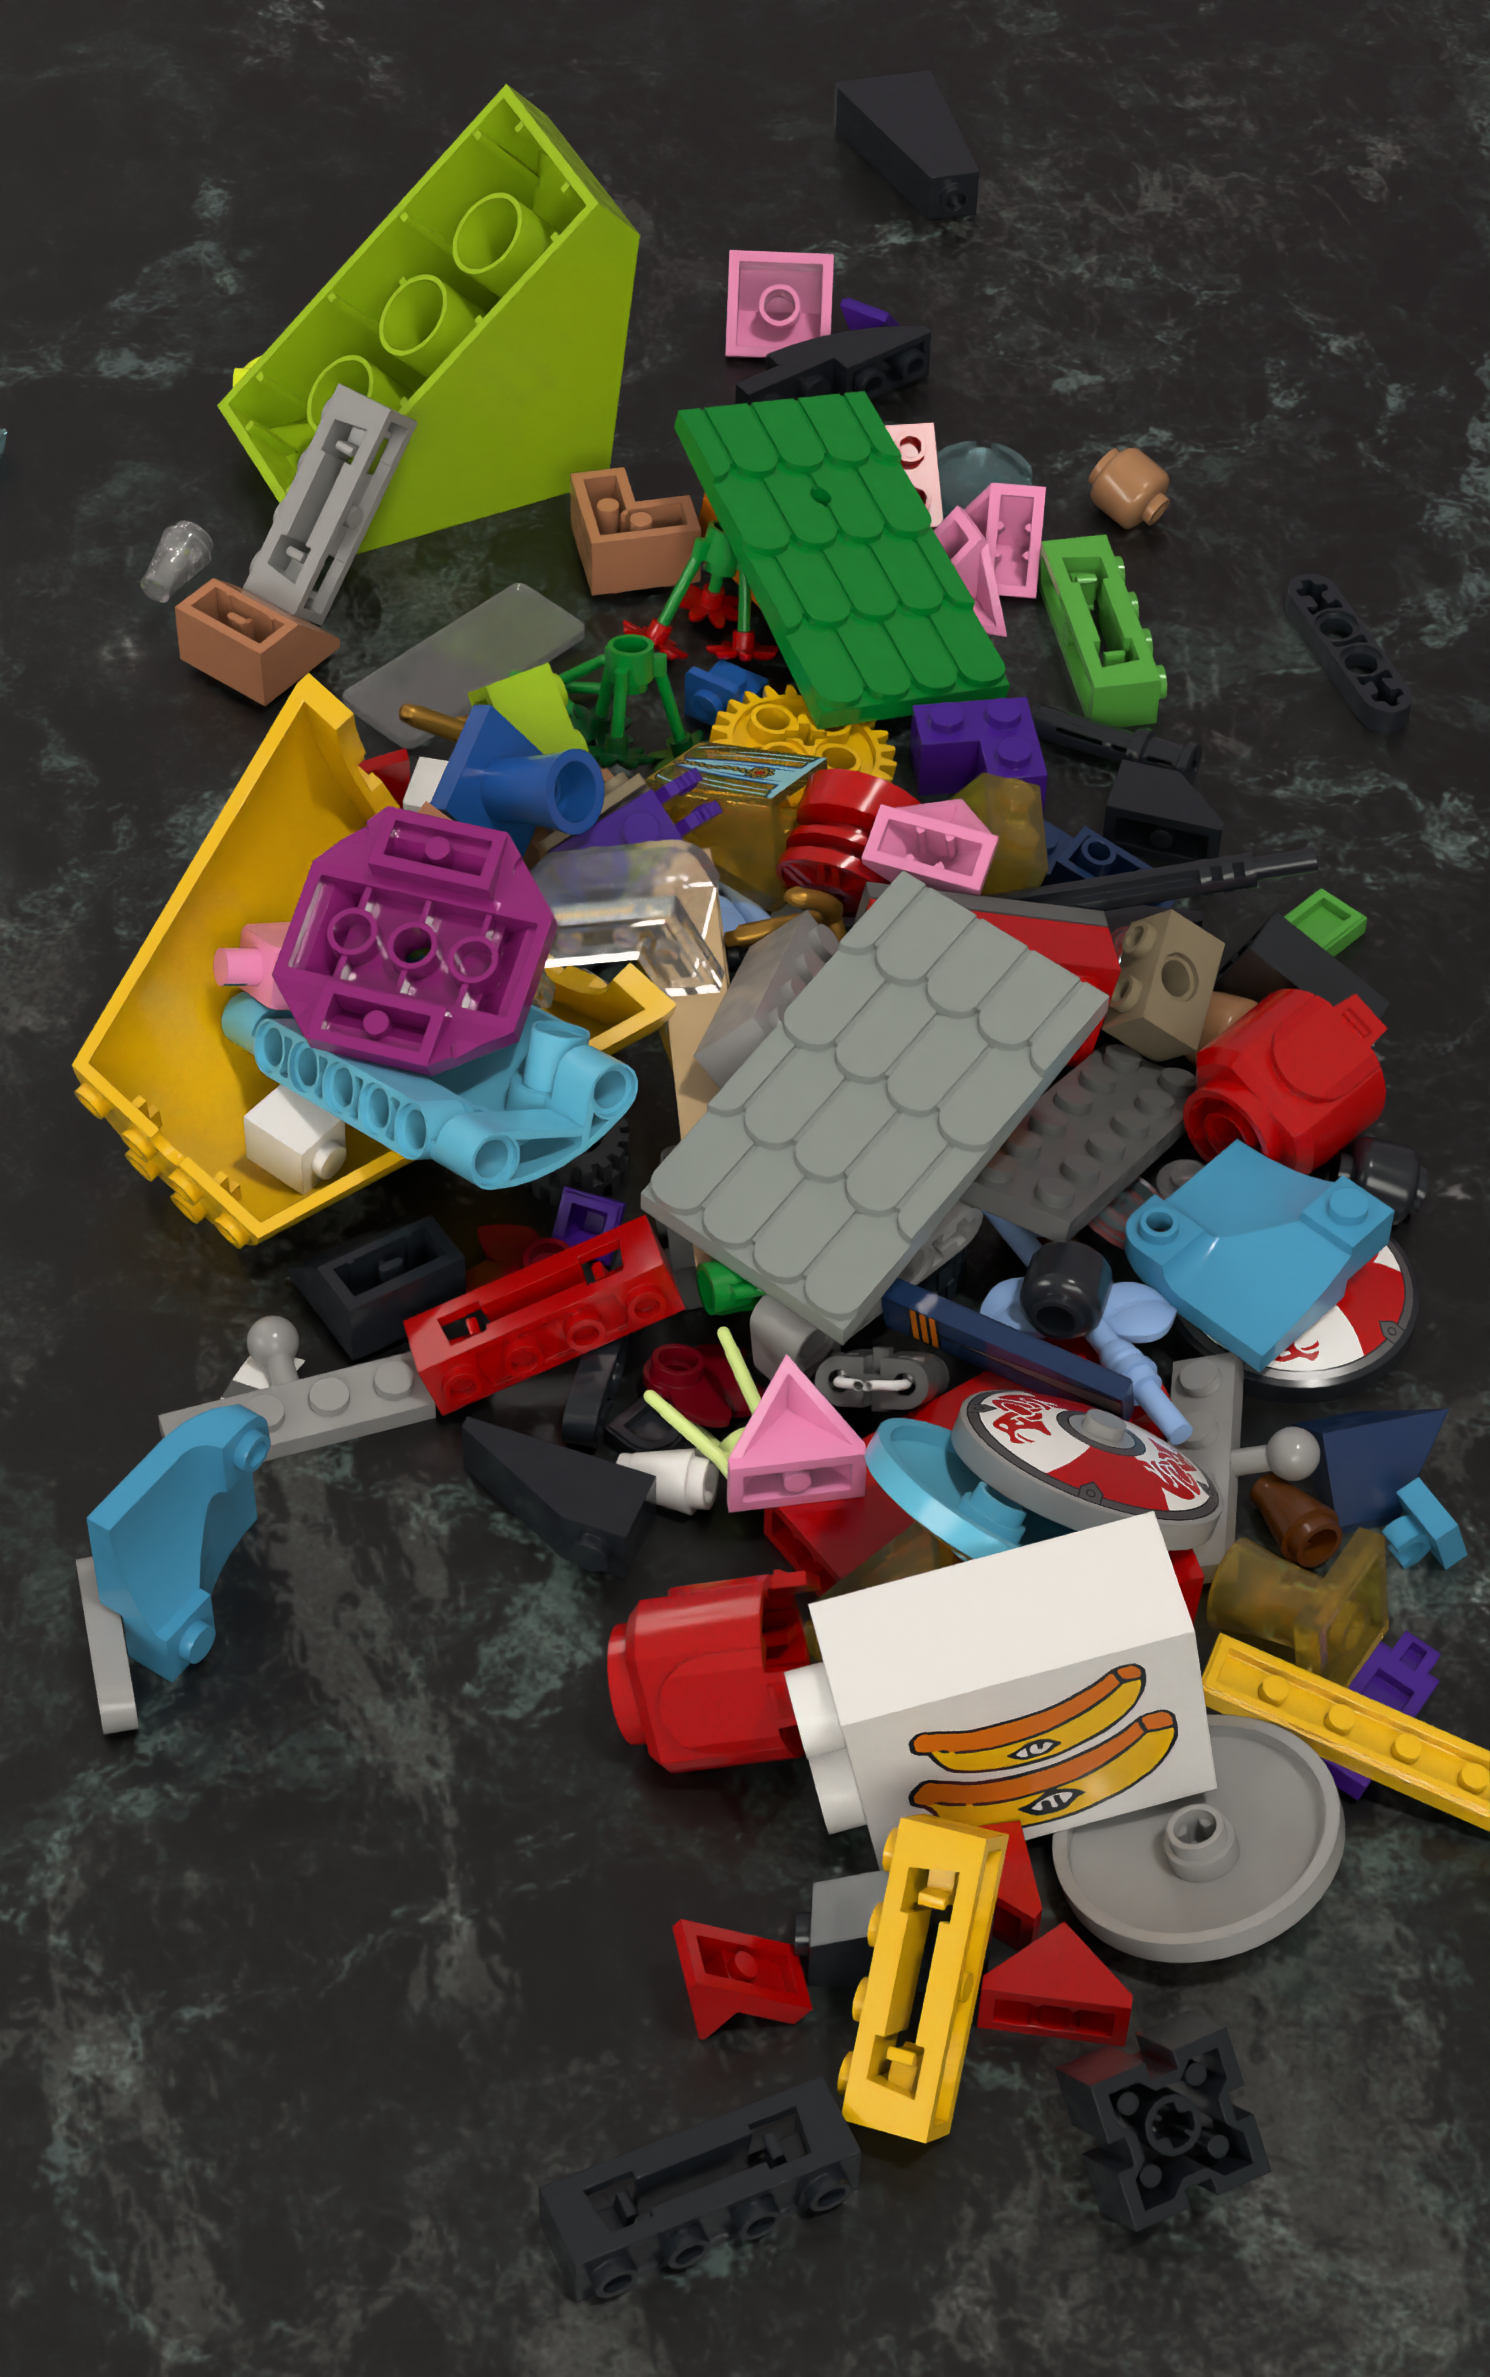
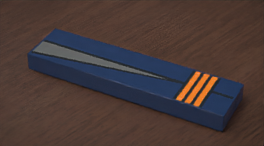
(1004, 1350)

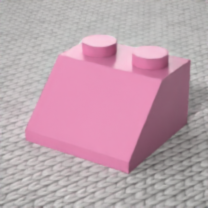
(776, 300)

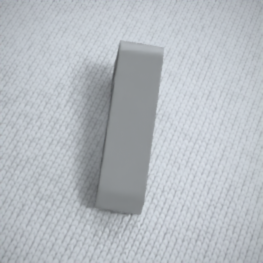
(782, 1332)

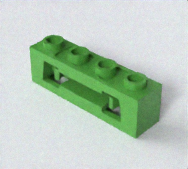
(1129, 682)

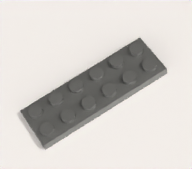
(1084, 1142)

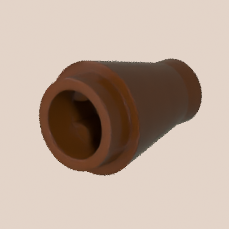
(1298, 1522)

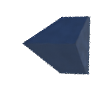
(1369, 1460)

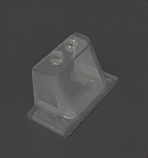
(633, 905)

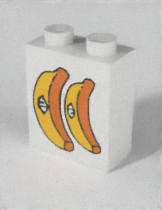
(1009, 1689)

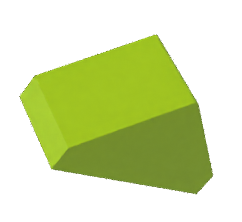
(479, 313)

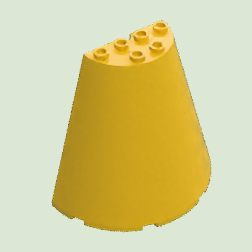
(159, 1047)

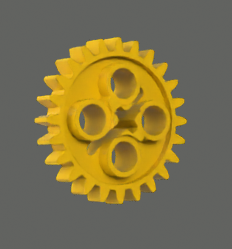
(787, 726)

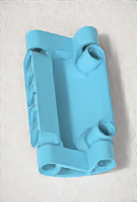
(485, 1120)

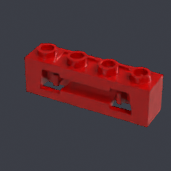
(544, 1316)

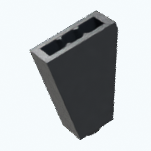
(1286, 958)
(838, 1929)

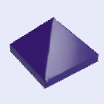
(865, 316)
(586, 1216)

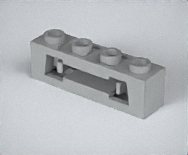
(329, 504)

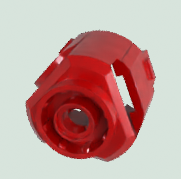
(1289, 1080)
(707, 1672)

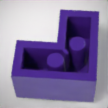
(964, 739)

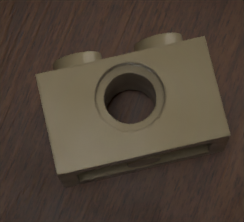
(1163, 986)

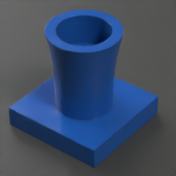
(512, 787)

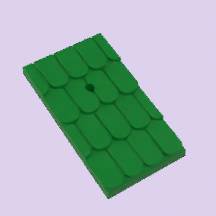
(840, 556)

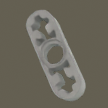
(107, 1655)

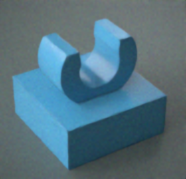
(1423, 1528)

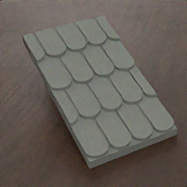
(873, 1105)

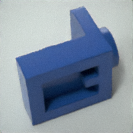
(711, 690)

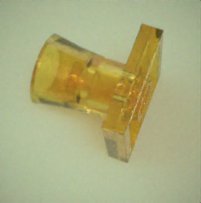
(1326, 1619)

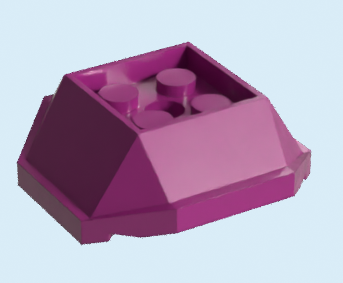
(407, 888)

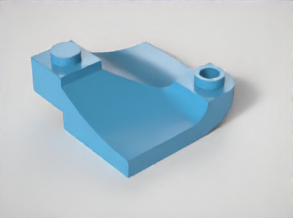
(1255, 1249)
(171, 1532)

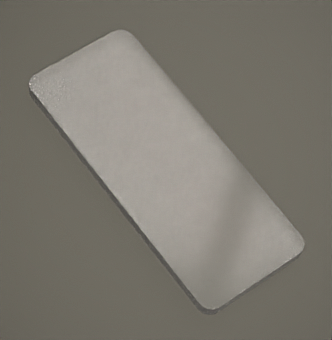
(482, 647)

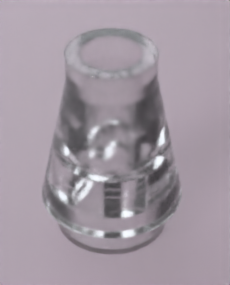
(177, 559)

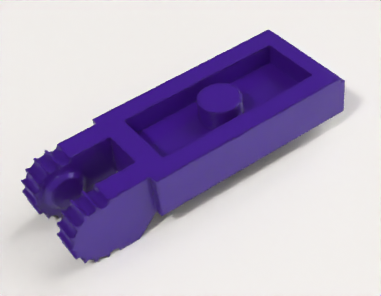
(646, 818)

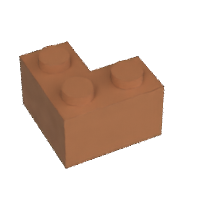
(628, 541)

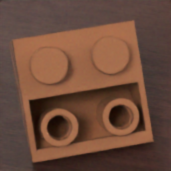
(248, 640)

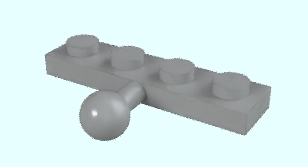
(1210, 1399)
(323, 1406)

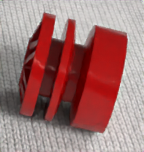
(833, 833)

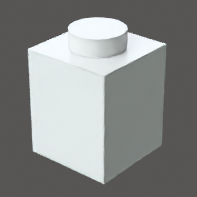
(294, 1139)

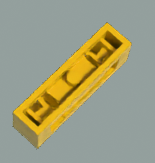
(916, 2086)

